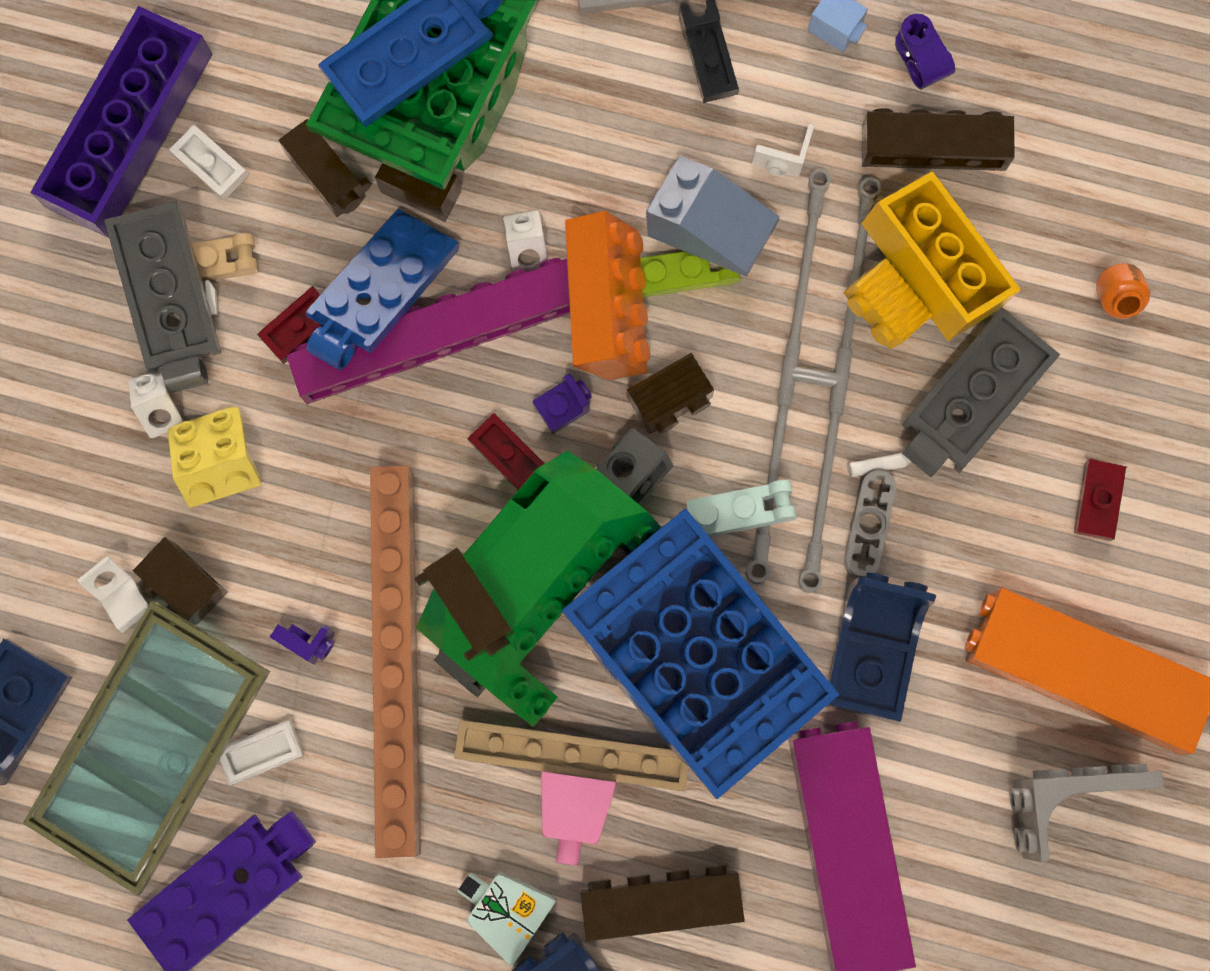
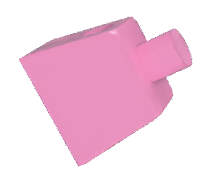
(574, 812)

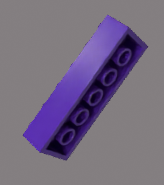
(122, 121)

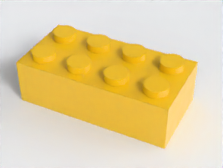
(940, 255)

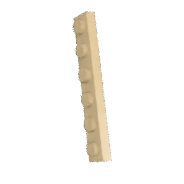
(570, 755)

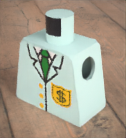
(506, 912)

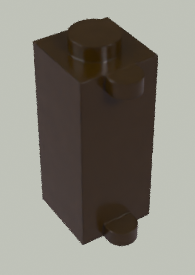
(324, 170)
(468, 604)

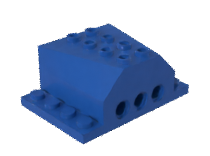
(699, 654)

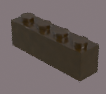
(938, 140)
(661, 905)

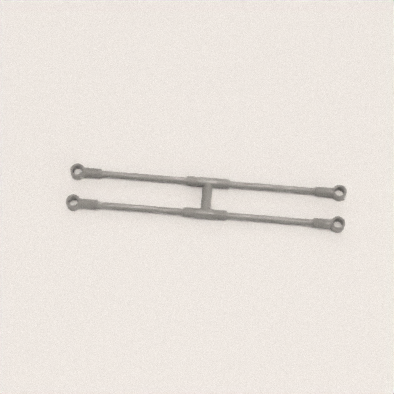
(836, 380)

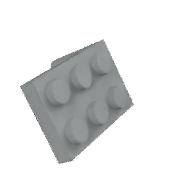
(1037, 798)

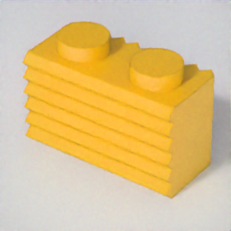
(887, 304)

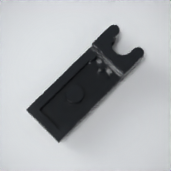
(708, 52)

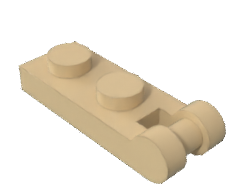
(214, 261)

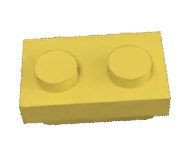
(211, 457)

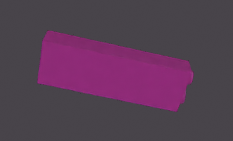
(851, 850)

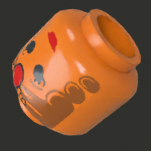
(1123, 291)

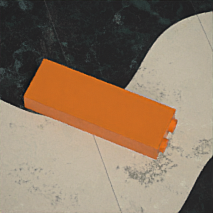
(1090, 671)

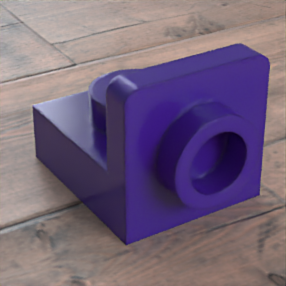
(563, 403)
(297, 642)

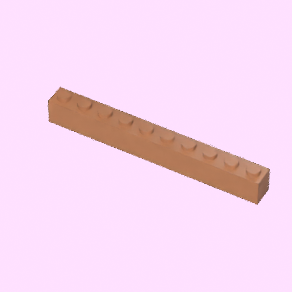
(394, 663)

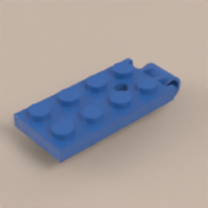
(399, 56)
(389, 272)

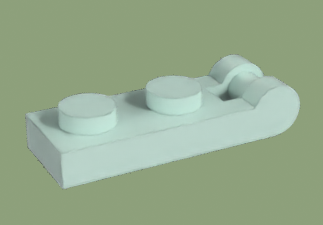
(743, 508)

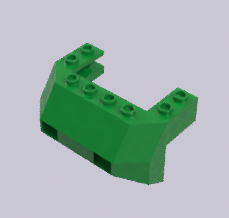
(534, 566)

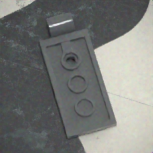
(164, 279)
(982, 383)

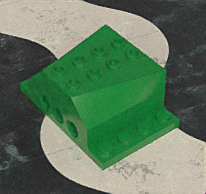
(449, 117)

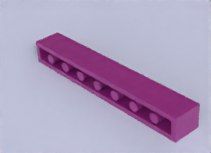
(443, 330)

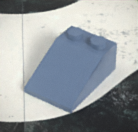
(709, 217)

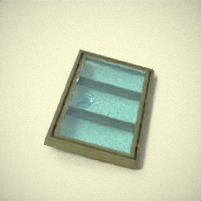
(146, 747)

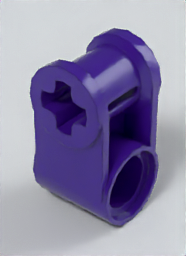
(925, 57)

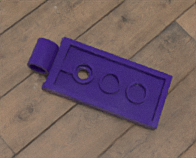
(209, 902)

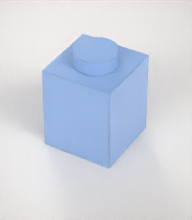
(838, 22)

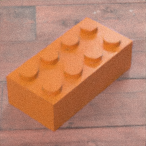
(606, 296)

